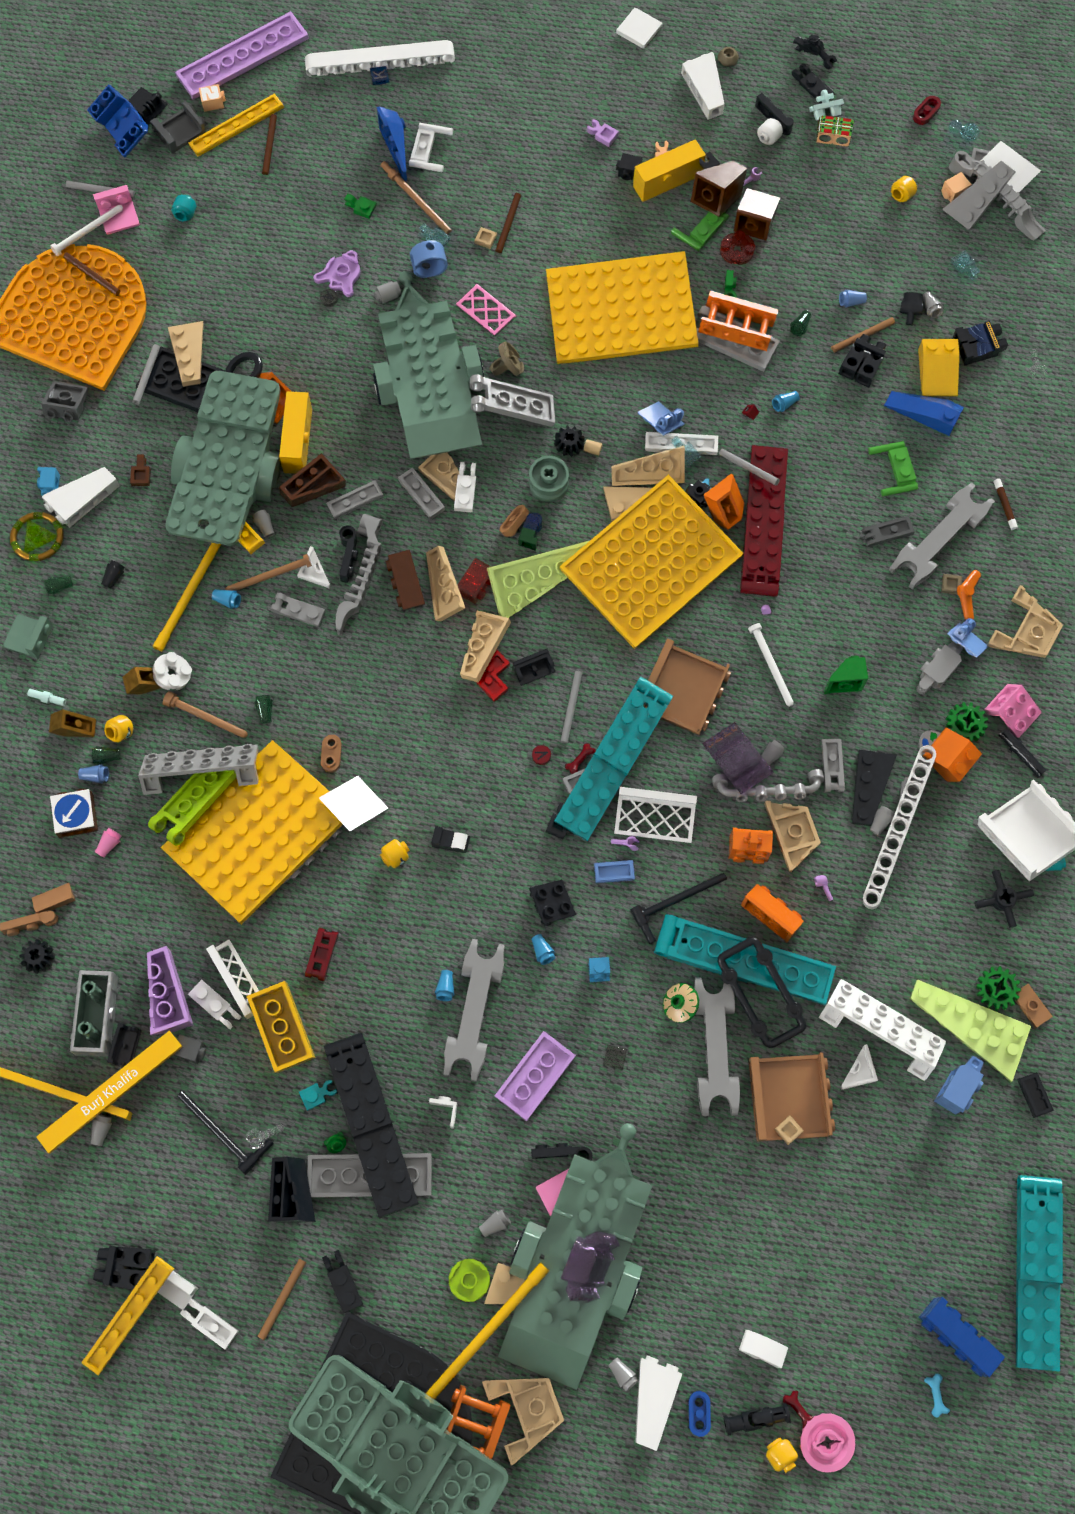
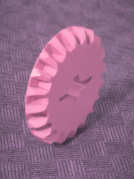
(838, 1452)

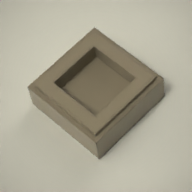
(950, 583)

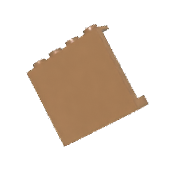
(692, 683)
(791, 1088)

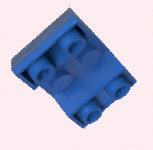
(119, 119)

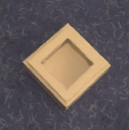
(485, 238)
(789, 1130)

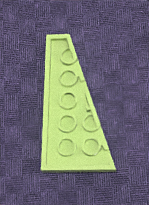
(527, 579)
(984, 1031)

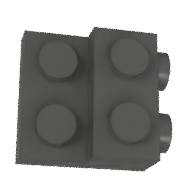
(64, 401)

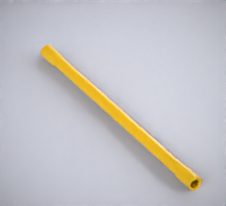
(164, 635)
(532, 1280)

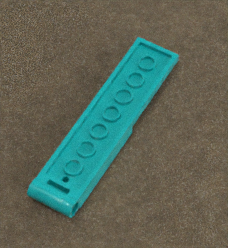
(613, 758)
(703, 945)
(1039, 1272)

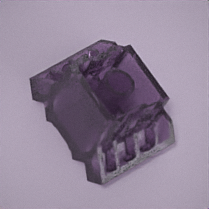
(738, 757)
(588, 1265)

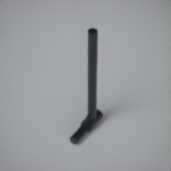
(642, 915)
(246, 1161)

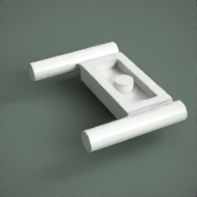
(424, 144)

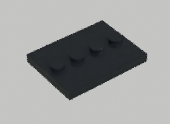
(167, 384)

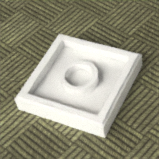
(639, 28)

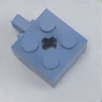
(960, 1086)

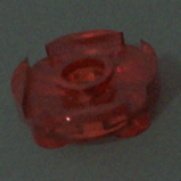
(740, 239)

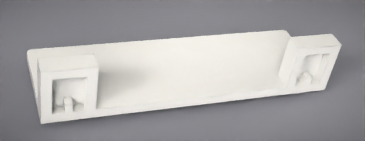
(887, 1025)

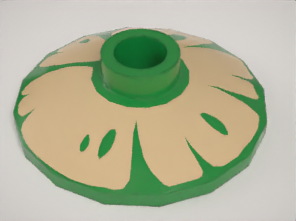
(687, 1006)

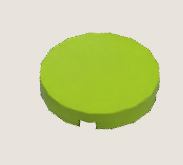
(475, 1286)

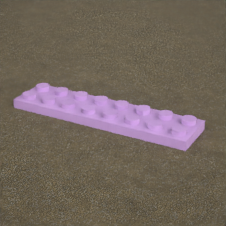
(242, 54)

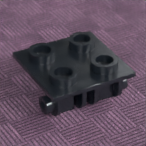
(147, 104)
(552, 902)

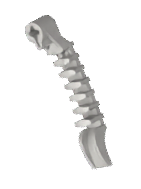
(1024, 220)

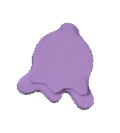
(341, 273)

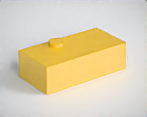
(668, 170)
(295, 431)
(280, 1027)

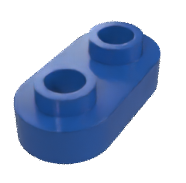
(699, 1413)

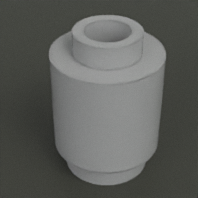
(387, 292)

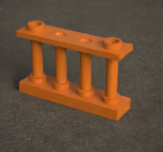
(741, 309)
(491, 1433)

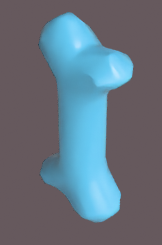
(939, 1407)

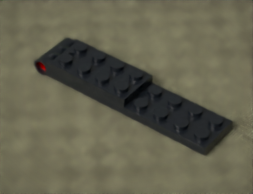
(370, 1125)

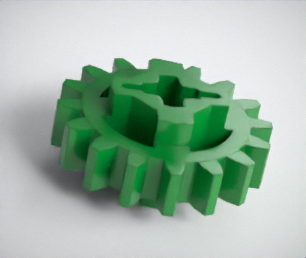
(974, 718)
(1005, 991)

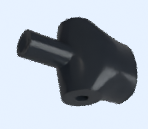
(911, 305)

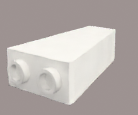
(704, 83)
(80, 496)
(655, 1397)

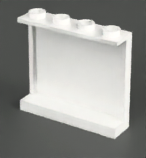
(1031, 831)

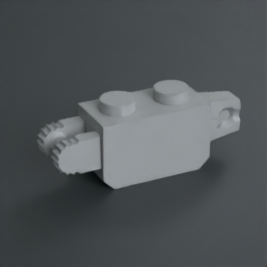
(940, 668)

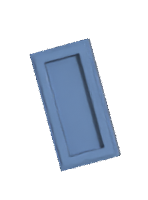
(614, 871)

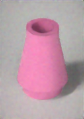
(107, 842)

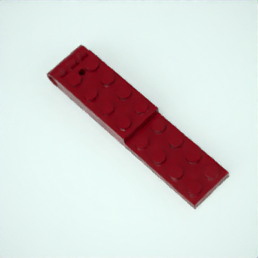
(764, 523)

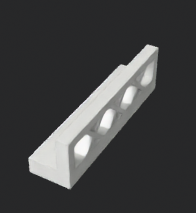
(228, 978)

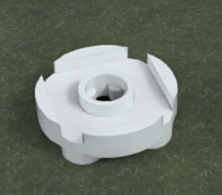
(178, 664)

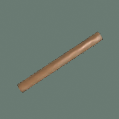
(868, 332)
(281, 1299)

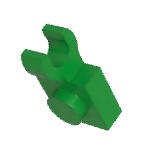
(362, 207)
(730, 282)

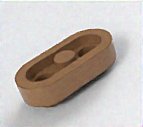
(514, 521)
(331, 752)

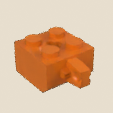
(750, 845)

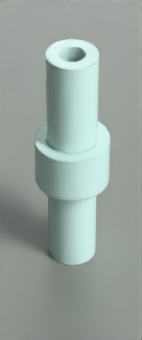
(46, 697)

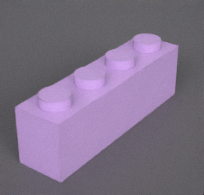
(167, 999)

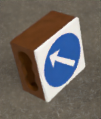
(74, 813)

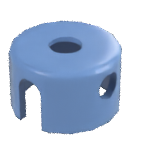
(435, 257)

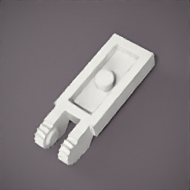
(465, 489)
(212, 1003)
(211, 1325)

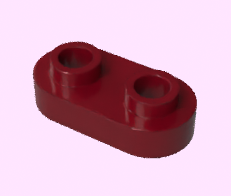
(926, 111)

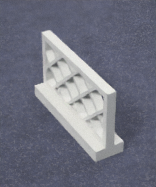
(660, 798)

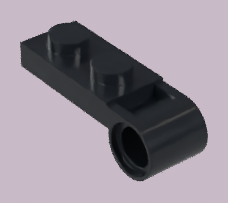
(350, 554)
(560, 1150)

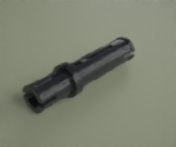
(1019, 749)

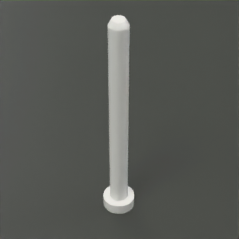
(85, 230)
(755, 629)

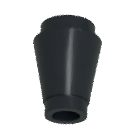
(112, 574)

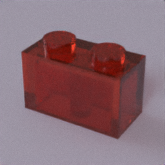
(475, 581)

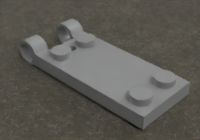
(751, 356)
(512, 401)

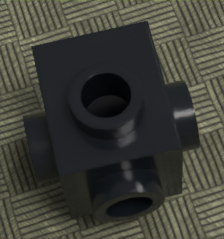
(697, 491)

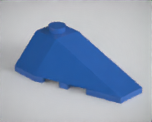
(392, 130)
(930, 411)

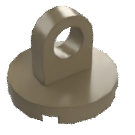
(508, 360)

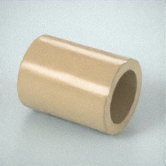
(592, 447)

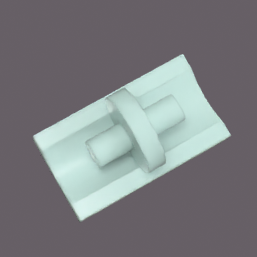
(834, 106)

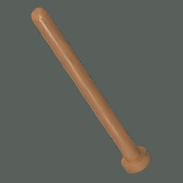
(270, 574)

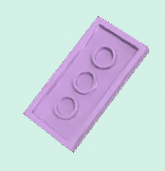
(535, 1076)

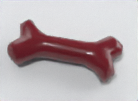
(573, 766)
(792, 1400)

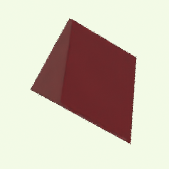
(752, 411)

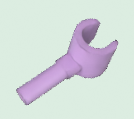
(753, 176)
(628, 842)
(822, 881)

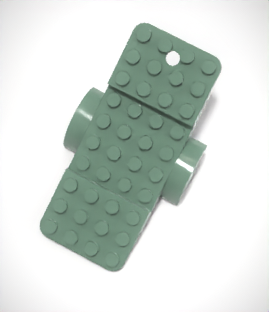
(226, 460)
(392, 1446)

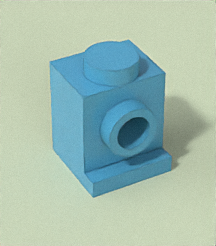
(48, 479)
(599, 969)

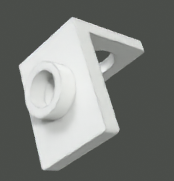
(446, 1102)

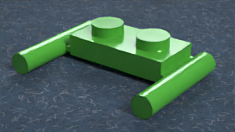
(703, 231)
(901, 467)

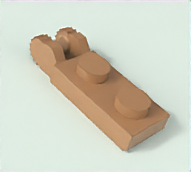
(28, 922)

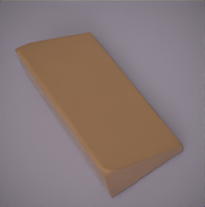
(53, 898)

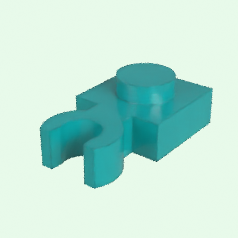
(314, 1096)

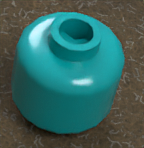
(183, 208)

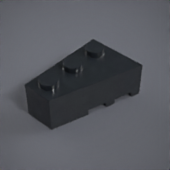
(290, 1192)

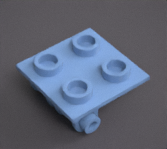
(661, 418)
(962, 635)

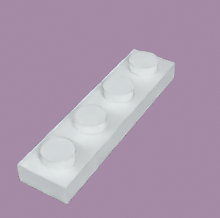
(703, 443)

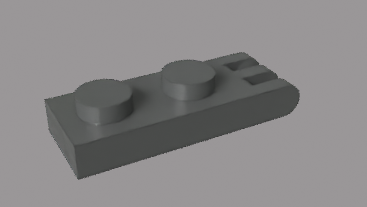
(888, 531)

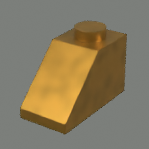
(140, 681)
(71, 724)

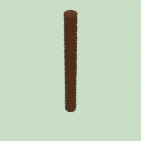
(269, 144)
(508, 223)
(91, 273)

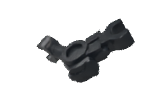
(815, 46)

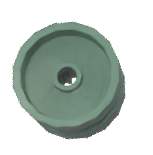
(548, 478)

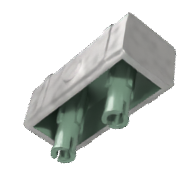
(94, 1013)

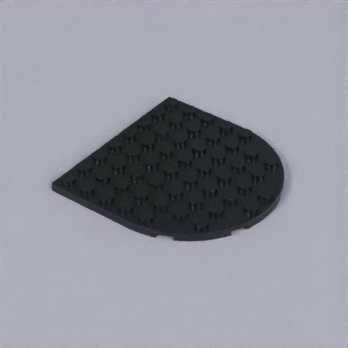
(387, 1361)

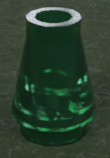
(799, 325)
(57, 584)
(264, 708)
(104, 755)

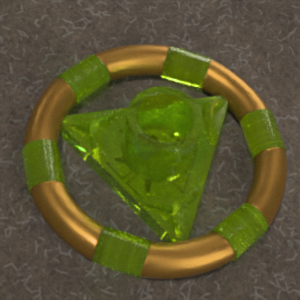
(36, 536)

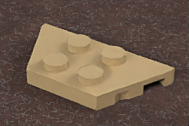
(793, 831)

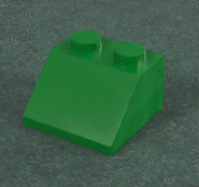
(849, 676)

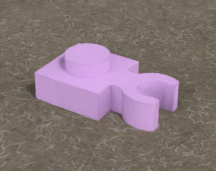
(603, 134)

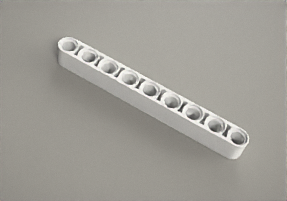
(390, 56)
(899, 817)

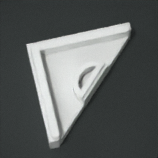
(314, 573)
(862, 1070)

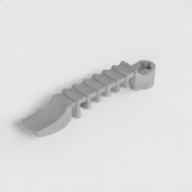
(369, 527)

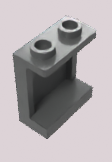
(179, 128)

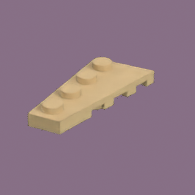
(187, 347)
(651, 468)
(621, 498)
(443, 585)
(485, 639)

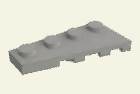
(978, 197)

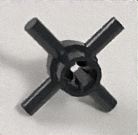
(1012, 897)

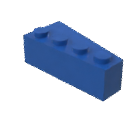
(961, 1337)

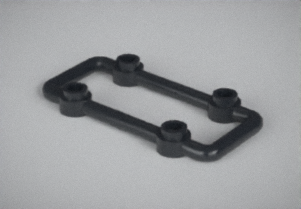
(759, 1027)

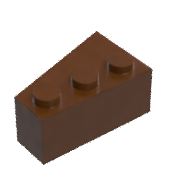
(312, 481)
(405, 580)

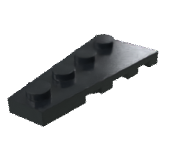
(870, 782)

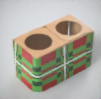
(834, 125)

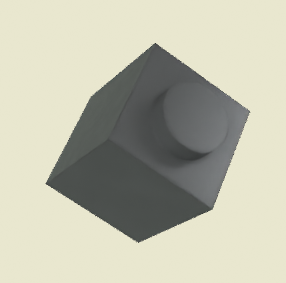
(192, 1049)

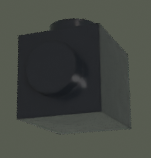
(627, 165)

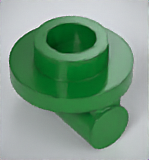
(335, 1143)

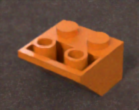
(725, 502)

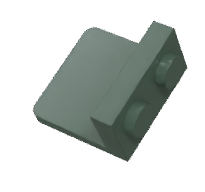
(28, 635)

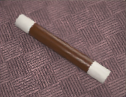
(1005, 504)

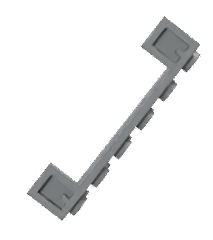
(237, 758)

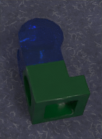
(529, 531)

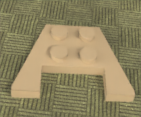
(1035, 633)
(535, 1408)

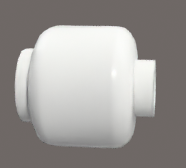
(770, 131)

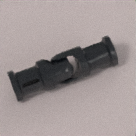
(759, 1419)

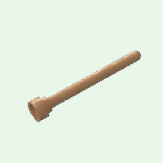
(171, 700)

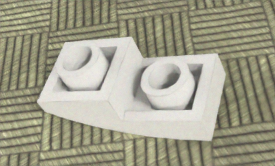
(763, 1348)

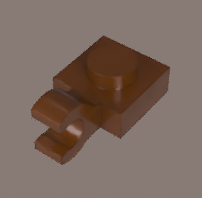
(141, 473)

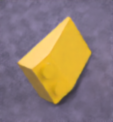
(939, 367)

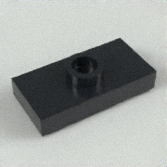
(1035, 1095)

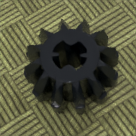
(574, 442)
(36, 964)

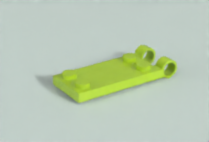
(190, 803)

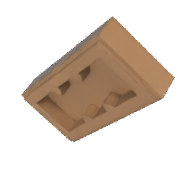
(1032, 1006)

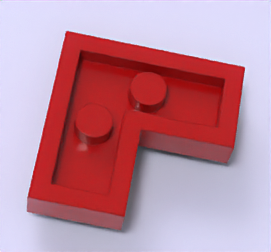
(490, 682)

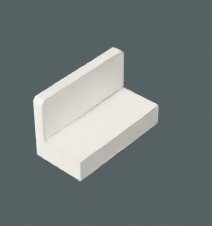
(177, 1290)

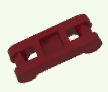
(321, 954)

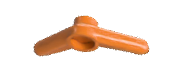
(965, 593)

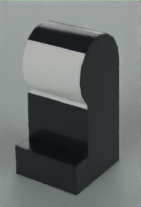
(450, 840)

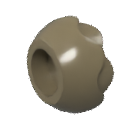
(728, 61)

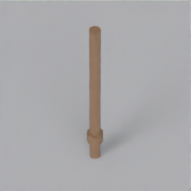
(394, 175)

